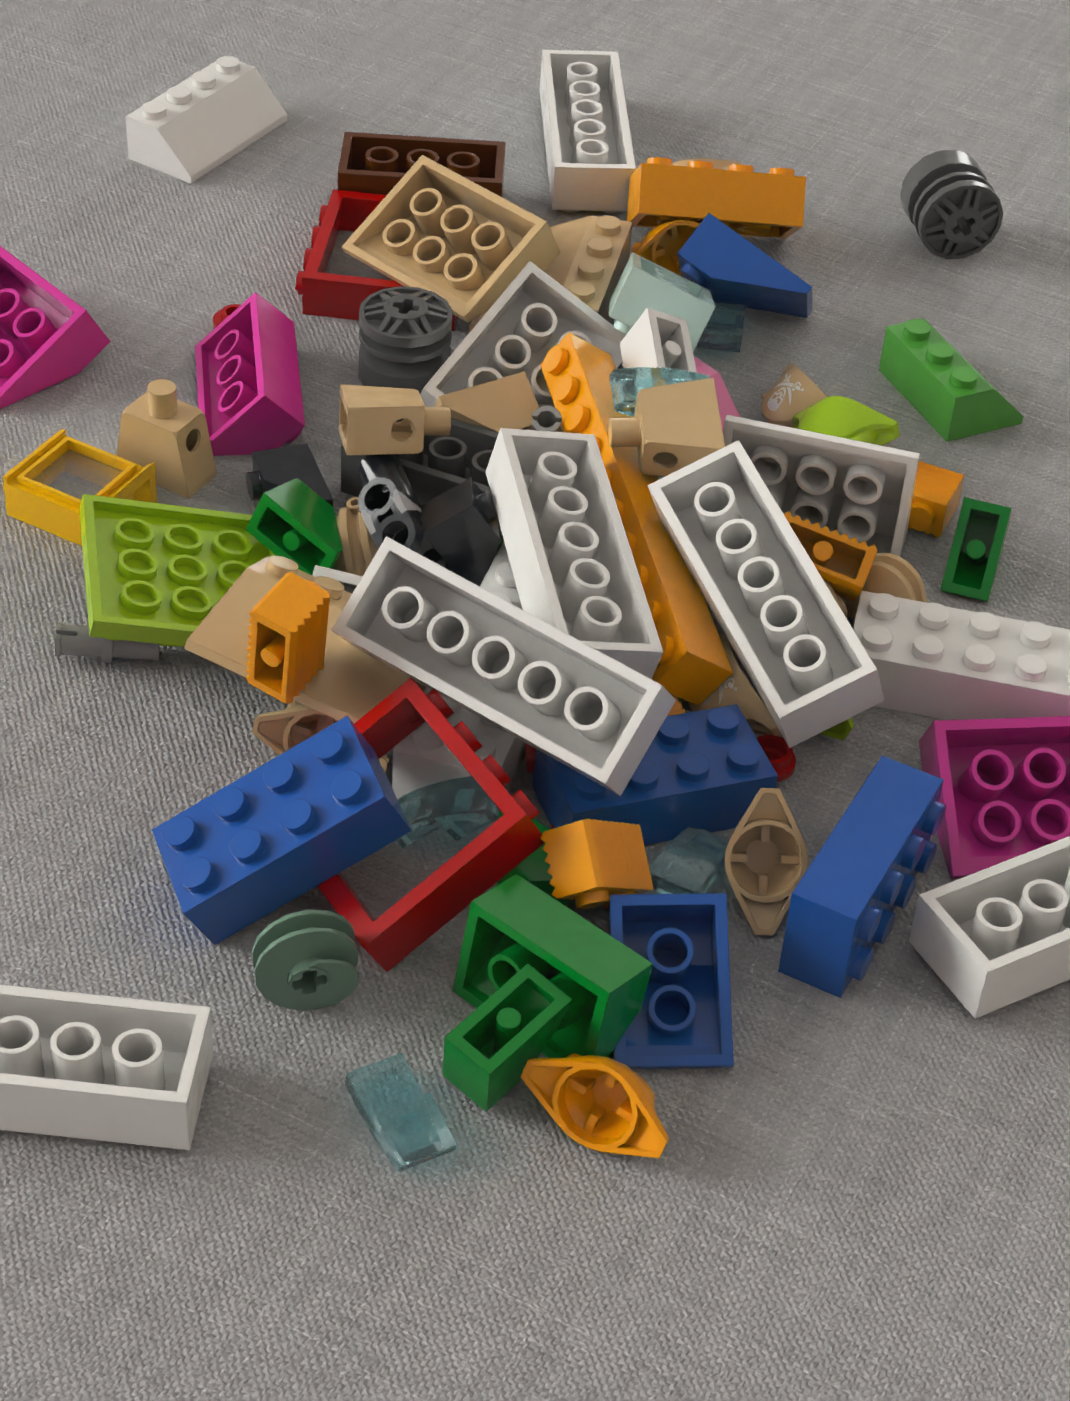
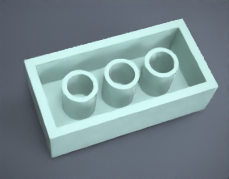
(655, 287)

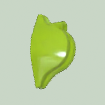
(848, 420)

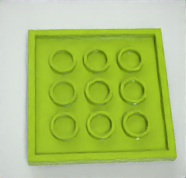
(159, 566)

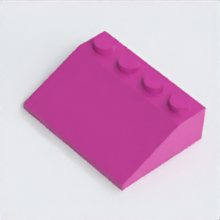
(41, 333)
(1000, 787)

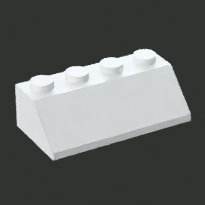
(203, 120)

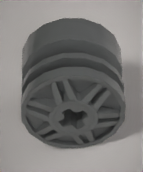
(951, 204)
(403, 337)

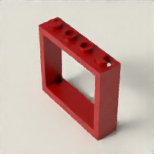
(335, 293)
(468, 871)

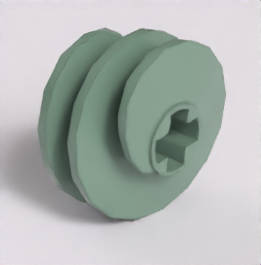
(306, 960)

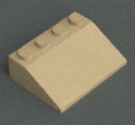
(451, 238)
(590, 259)
(350, 678)

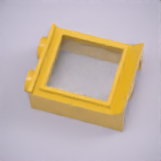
(52, 479)

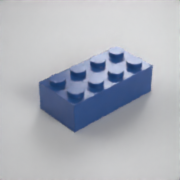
(693, 775)
(280, 831)
(861, 877)

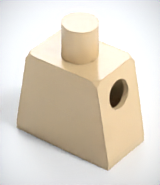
(370, 416)
(671, 426)
(171, 435)

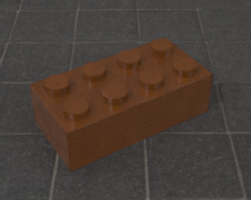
(379, 161)

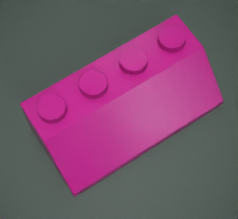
(250, 380)

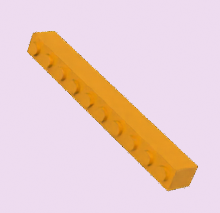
(692, 650)

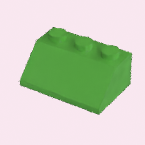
(942, 382)

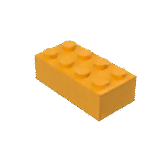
(739, 197)

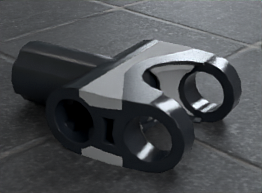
(391, 505)

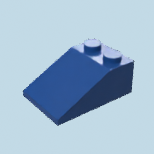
(741, 272)
(688, 993)

